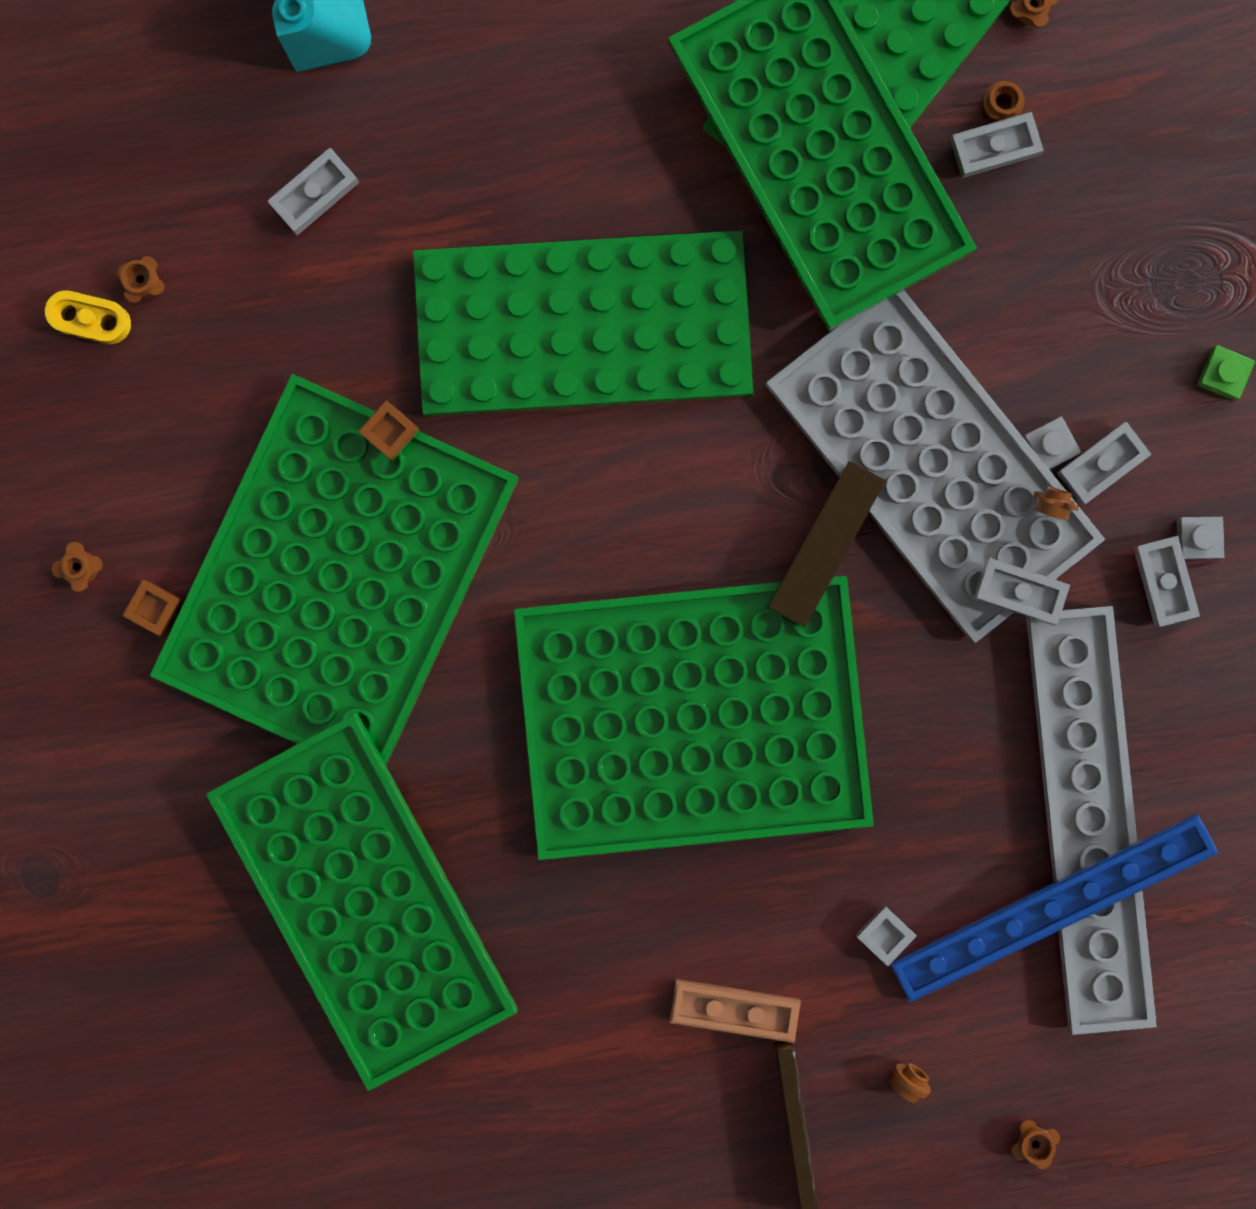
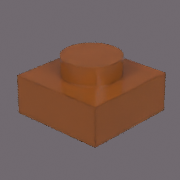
(389, 430)
(152, 607)

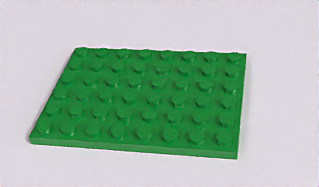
(333, 574)
(690, 720)

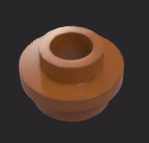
(1006, 90)
(910, 1082)

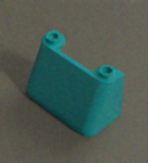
(321, 31)

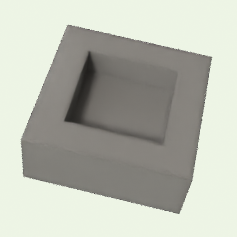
(1053, 443)
(1201, 537)
(885, 935)

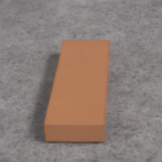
(735, 1010)

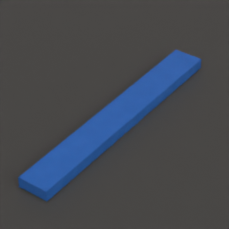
(1054, 907)

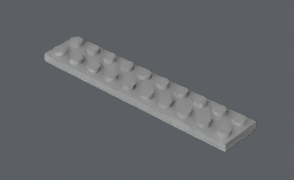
(1090, 814)

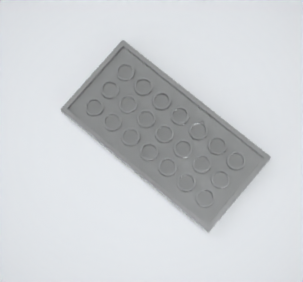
(951, 460)

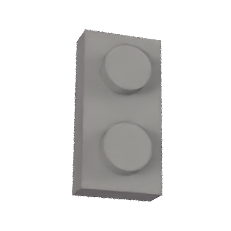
(996, 145)
(313, 191)
(1103, 463)
(1166, 581)
(1021, 591)

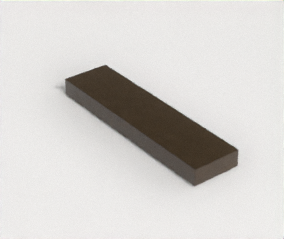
(826, 544)
(796, 1125)

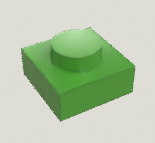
(1225, 373)

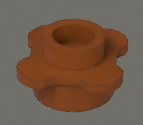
(1031, 15)
(132, 270)
(1055, 503)
(89, 567)
(1041, 1155)

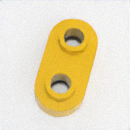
(89, 318)

